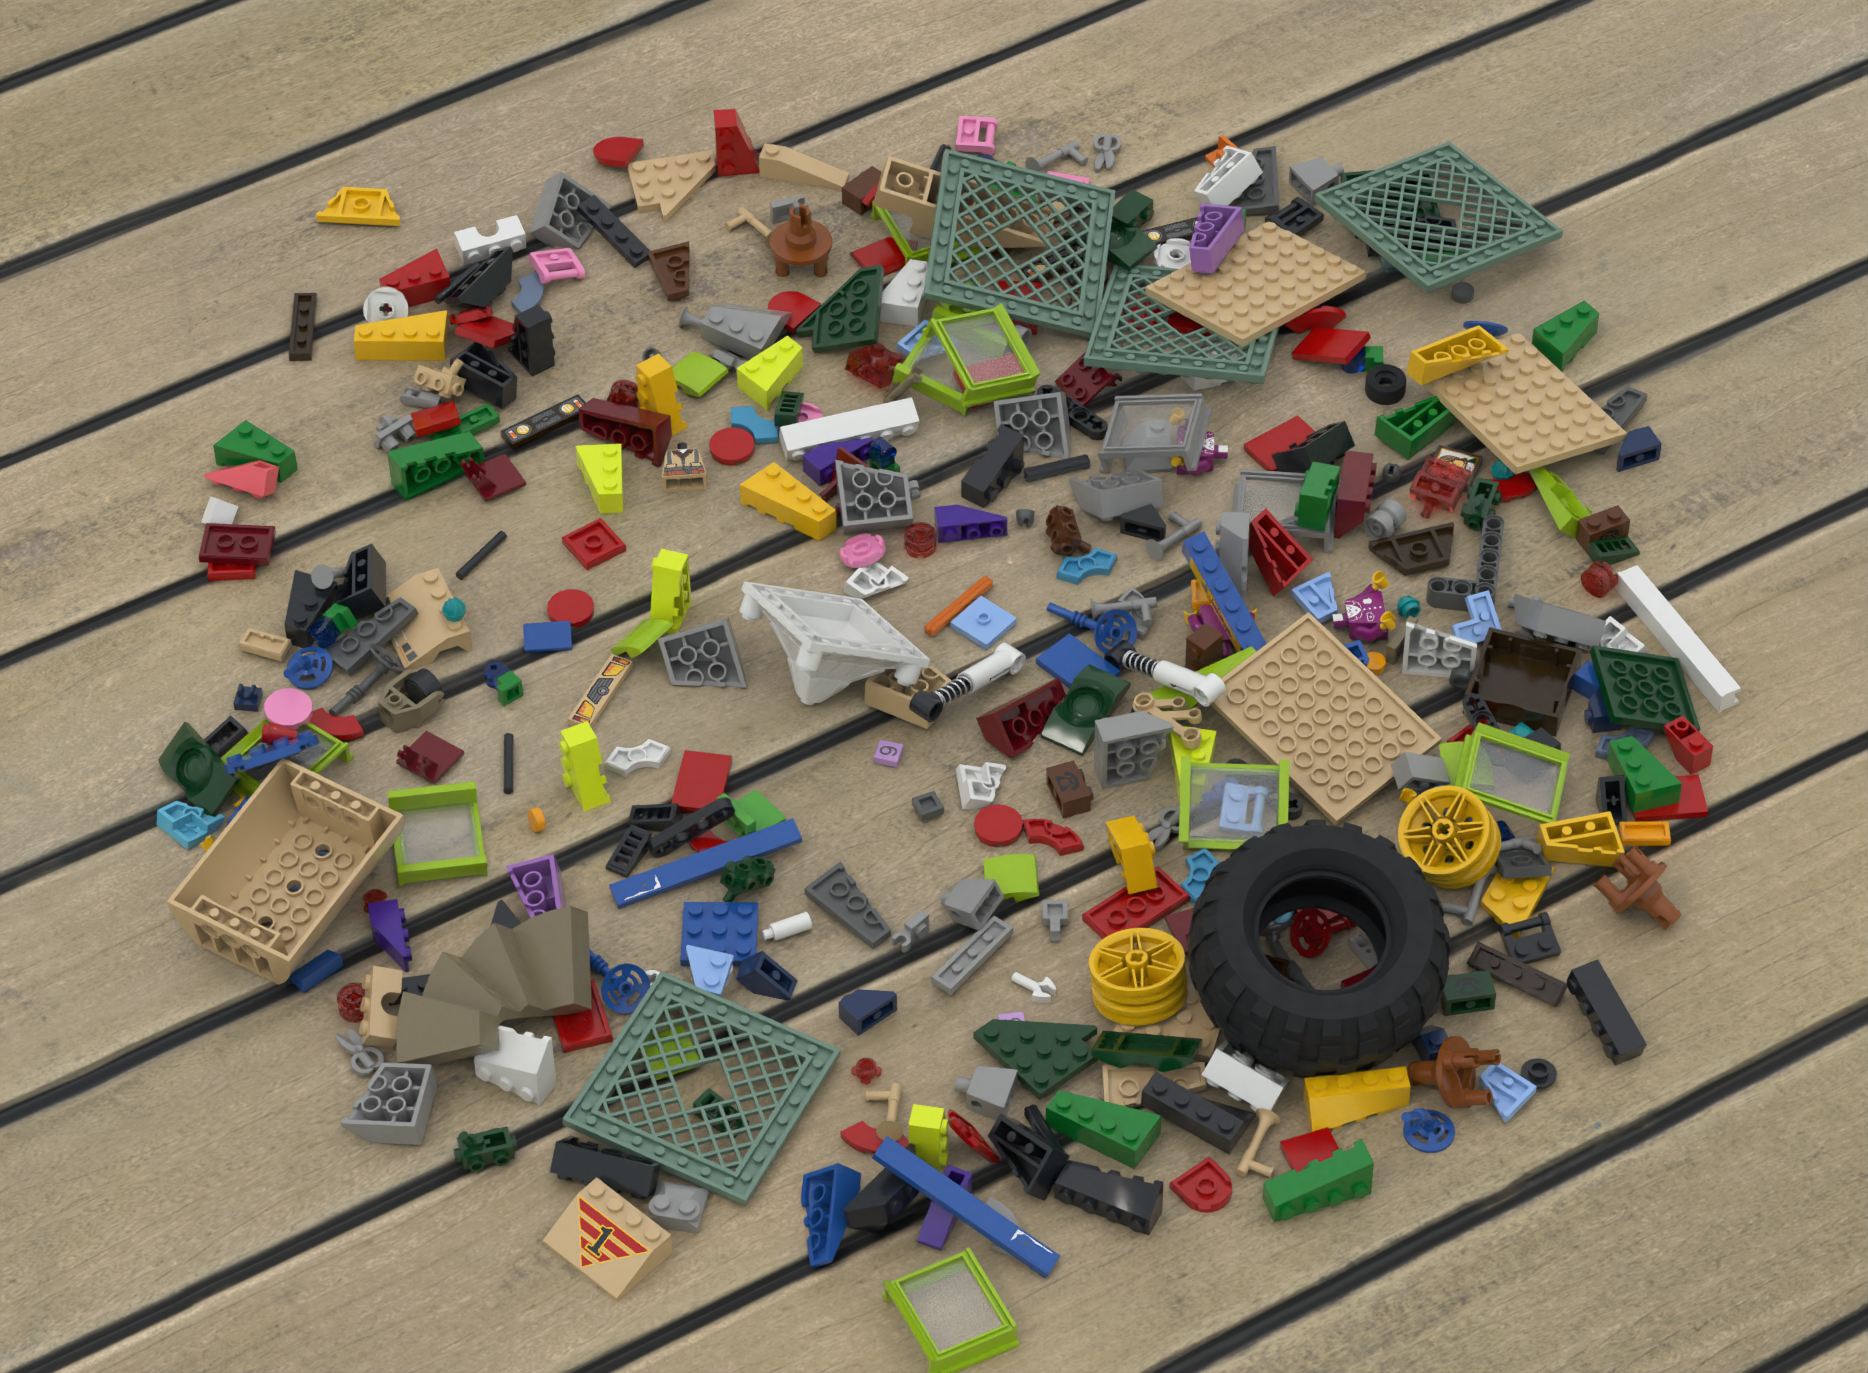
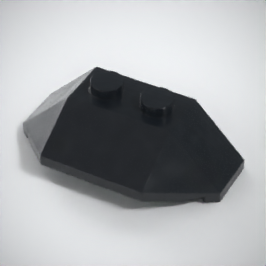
(485, 282)
(880, 1201)

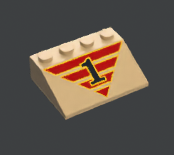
(608, 1240)

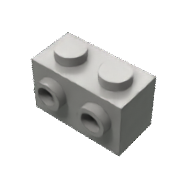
(1419, 772)

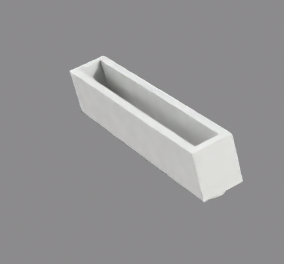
(875, 421)

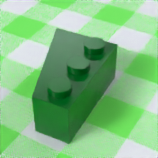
(1566, 333)
(1414, 427)
(251, 444)
(1317, 496)
(1645, 778)

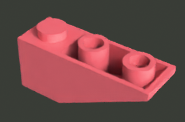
(252, 477)

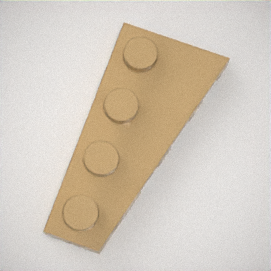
(1126, 1084)

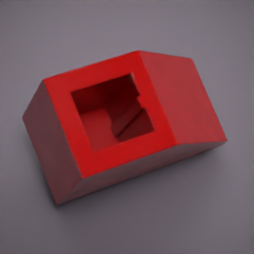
(1688, 745)

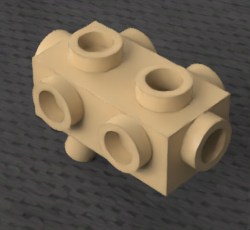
(444, 380)

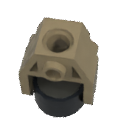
(399, 711)

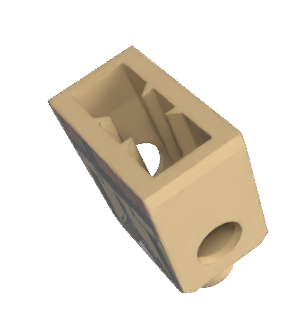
(683, 470)

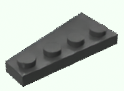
(1263, 194)
(1623, 408)
(353, 649)
(842, 899)

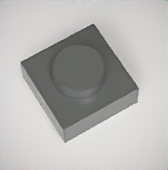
(927, 806)

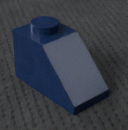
(1638, 448)
(1597, 715)
(766, 977)
(866, 1008)
(1429, 1042)

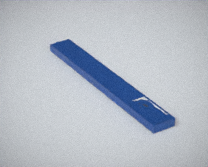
(704, 863)
(966, 1207)

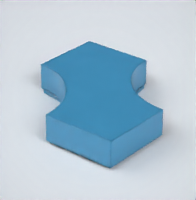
(760, 429)
(1079, 568)
(1200, 867)

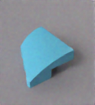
(187, 823)

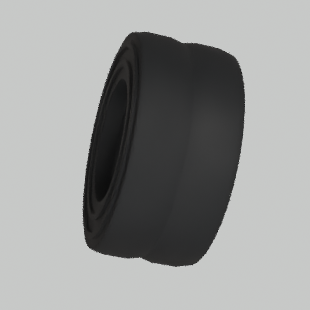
(1385, 394)

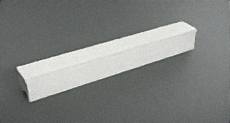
(1677, 638)

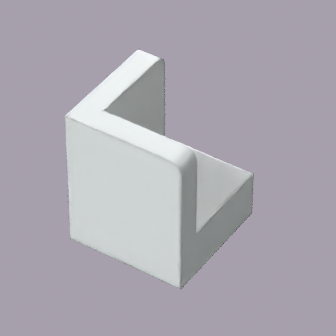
(219, 512)

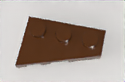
(672, 269)

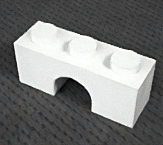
(475, 247)

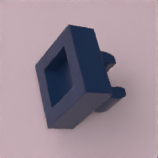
(248, 698)

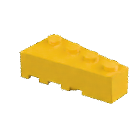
(404, 339)
(789, 501)

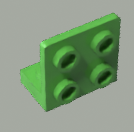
(752, 814)

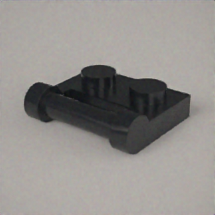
(1300, 221)
(1531, 947)

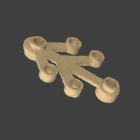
(1190, 736)

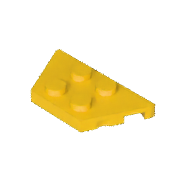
(360, 206)
(1514, 898)

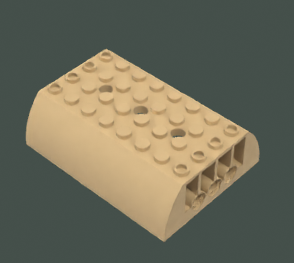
(268, 851)

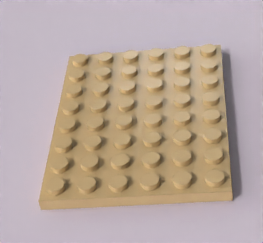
(1257, 285)
(1525, 408)
(1324, 713)

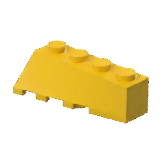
(1453, 354)
(1354, 1096)

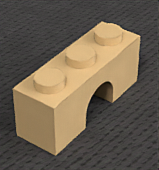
(377, 1026)

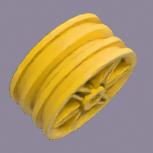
(1468, 864)
(1138, 976)

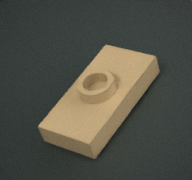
(264, 644)

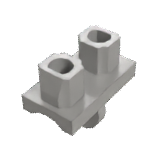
(391, 429)

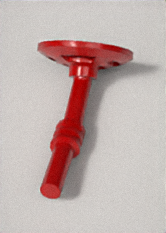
(1315, 932)

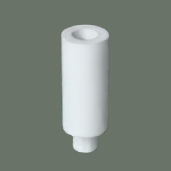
(788, 927)

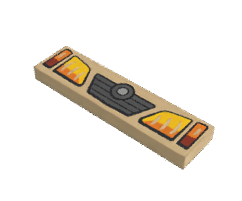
(601, 691)

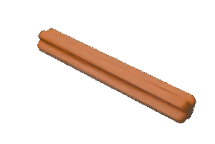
(958, 606)

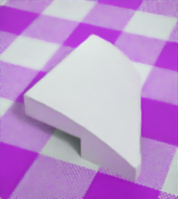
(873, 580)
(1618, 637)
(978, 784)

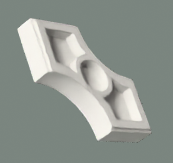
(629, 759)

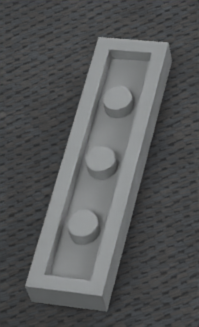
(972, 955)

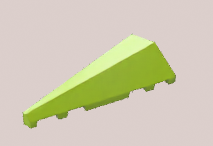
(1560, 500)
(1219, 668)

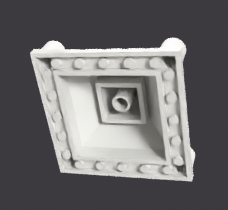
(831, 639)

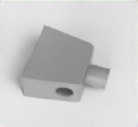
(1314, 177)
(972, 901)
(989, 1090)

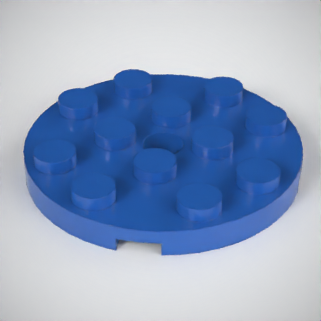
(260, 755)

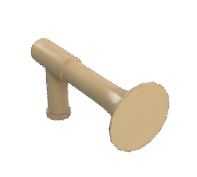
(746, 216)
(1266, 1120)
(890, 1126)

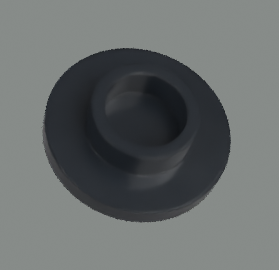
(1539, 1072)

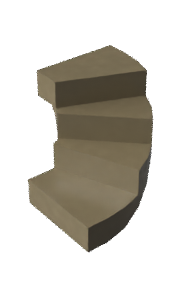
(500, 977)

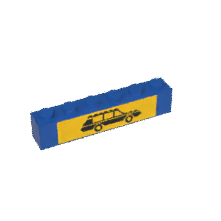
(1222, 593)

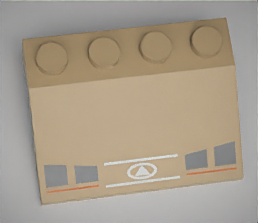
(428, 631)

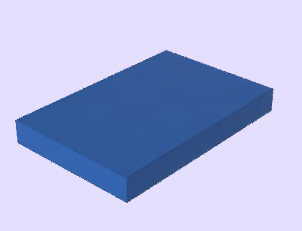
(1069, 658)

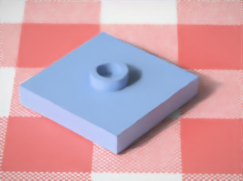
(983, 622)

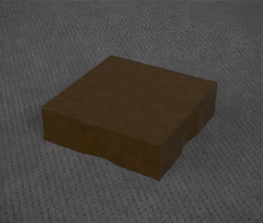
(1524, 679)

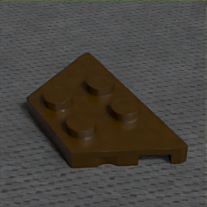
(1417, 549)

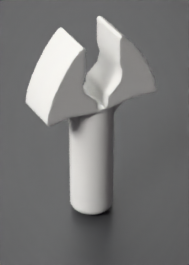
(1037, 987)

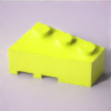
(770, 371)
(604, 474)
(670, 588)
(1202, 754)
(581, 766)
(929, 1134)

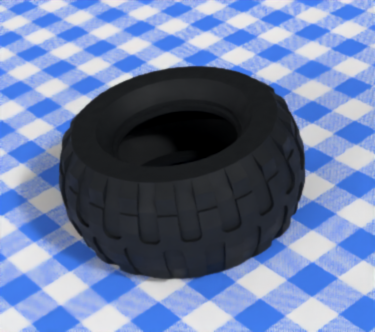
(1336, 873)

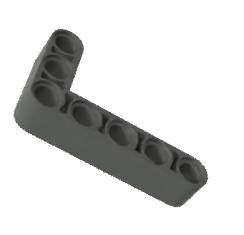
(1451, 592)

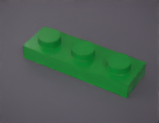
(472, 421)

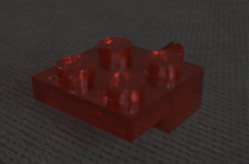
(874, 364)
(1439, 485)

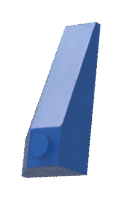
(824, 1197)

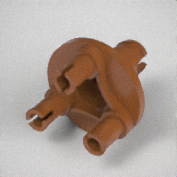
(801, 243)
(1642, 888)
(1455, 1073)

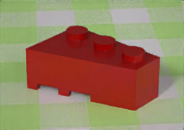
(733, 146)
(418, 279)
(1275, 552)

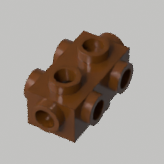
(1064, 532)

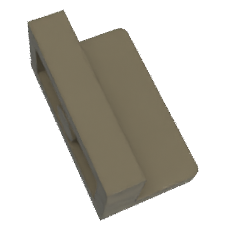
(1393, 646)

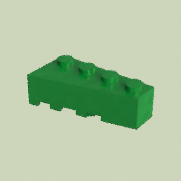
(431, 463)
(1104, 1126)
(1320, 1183)

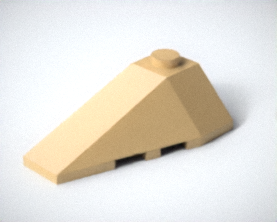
(793, 166)

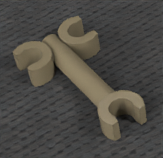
(897, 390)

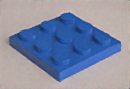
(720, 928)

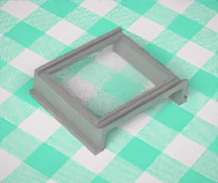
(1156, 428)
(1279, 495)

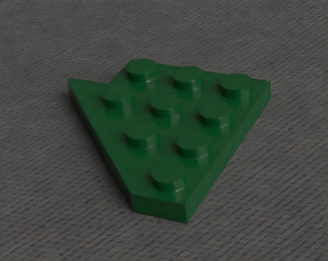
(848, 316)
(1040, 1051)

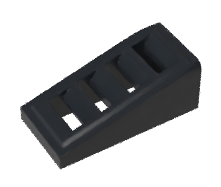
(223, 730)
(669, 812)
(635, 837)

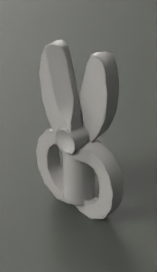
(1106, 151)
(1162, 833)
(360, 1053)

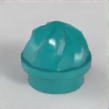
(1501, 471)
(1408, 606)
(454, 609)

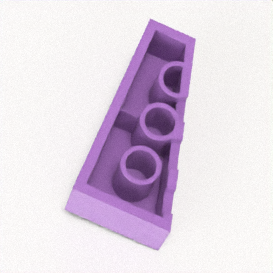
(1214, 236)
(538, 884)

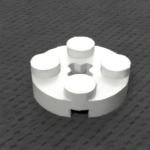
(1165, 254)
(385, 295)

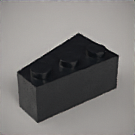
(533, 340)
(486, 375)
(1320, 446)
(995, 469)
(363, 583)
(305, 607)
(1029, 1155)

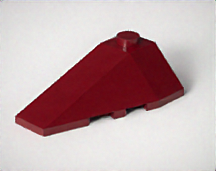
(1019, 721)

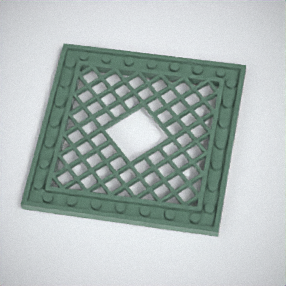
(1094, 199)
(1428, 275)
(1106, 353)
(670, 994)

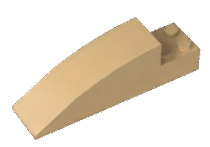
(914, 192)

